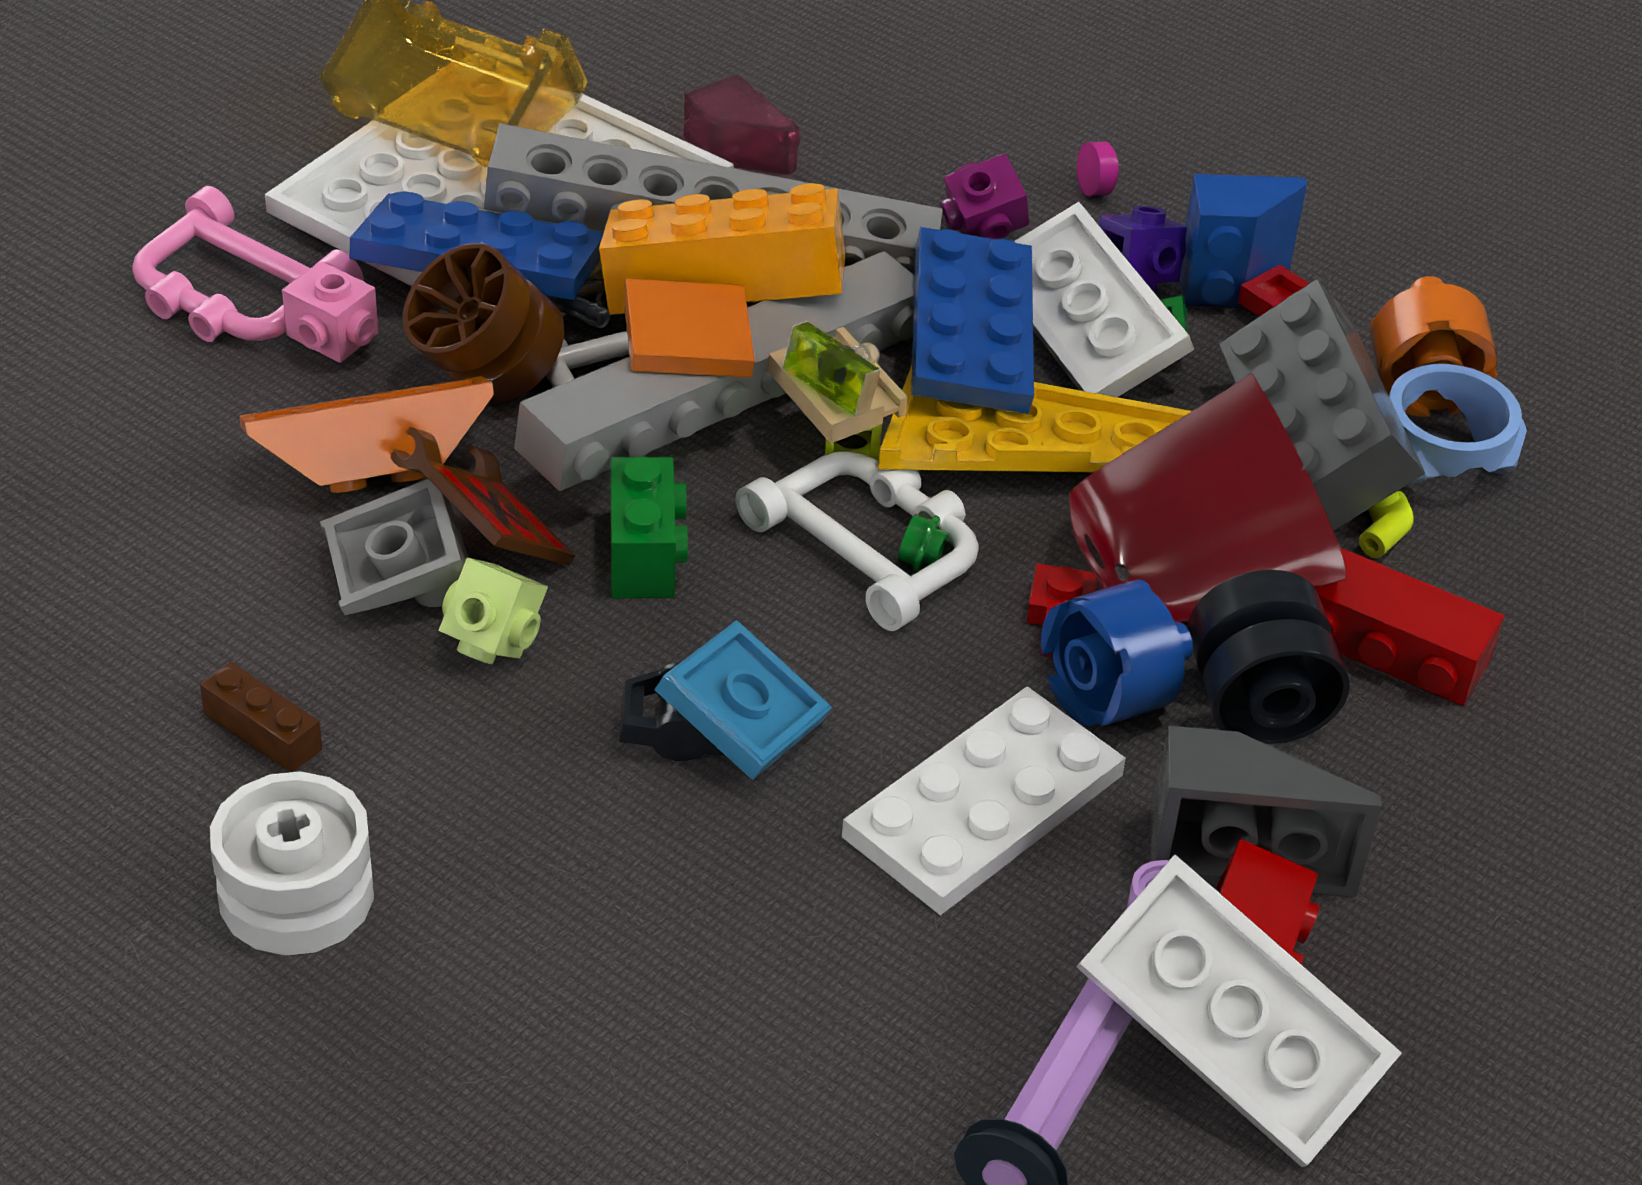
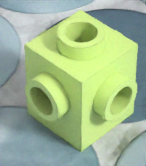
(492, 611)

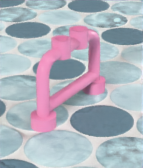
(209, 317)

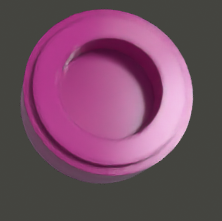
(1097, 168)

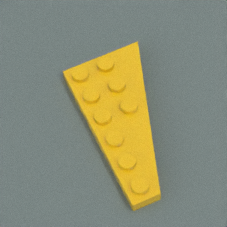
(1060, 434)

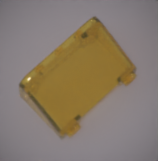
(448, 79)

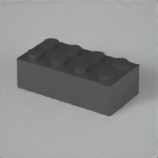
(1327, 400)

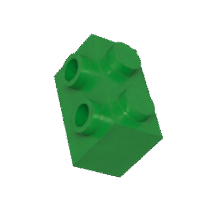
(644, 527)

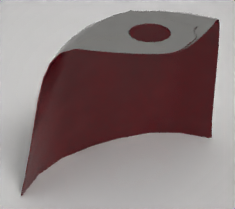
(1207, 504)

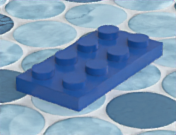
(415, 231)
(973, 320)

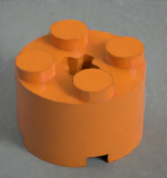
(1428, 327)

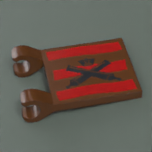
(484, 499)

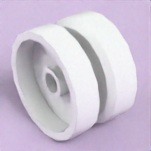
(292, 863)

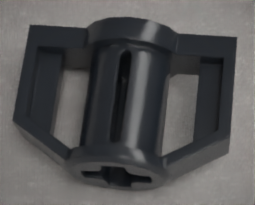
(670, 733)

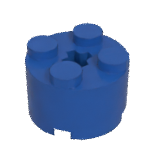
(1115, 653)

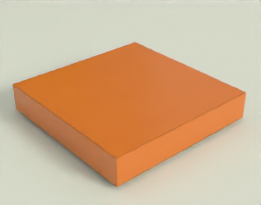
(688, 328)

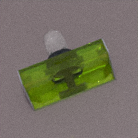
(833, 369)

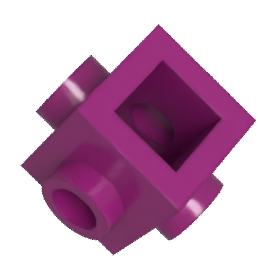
(985, 199)

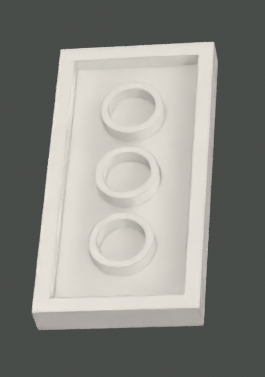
(1097, 308)
(983, 799)
(1239, 1011)

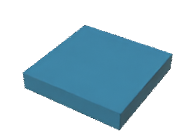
(743, 699)

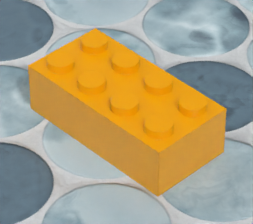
(757, 240)

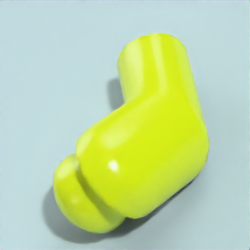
(1391, 521)

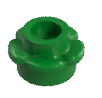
(922, 542)

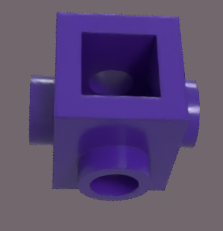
(1148, 242)

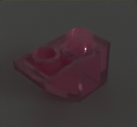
(741, 126)

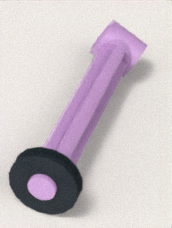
(1027, 1140)

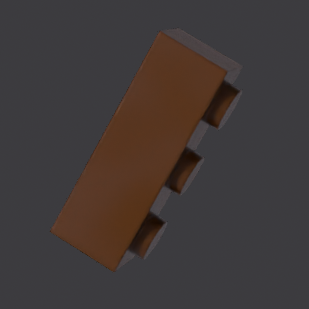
(261, 716)

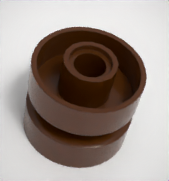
(483, 320)

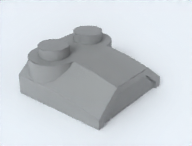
(396, 549)

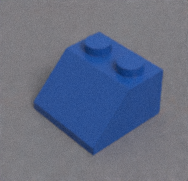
(1237, 232)

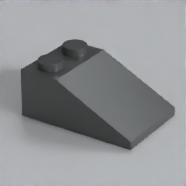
(1236, 788)

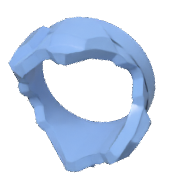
(1489, 411)

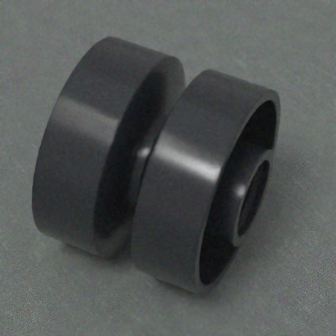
(1268, 656)

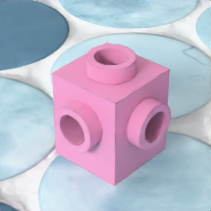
(330, 311)

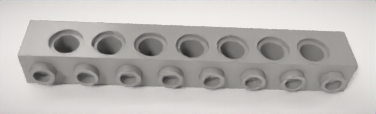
(583, 179)

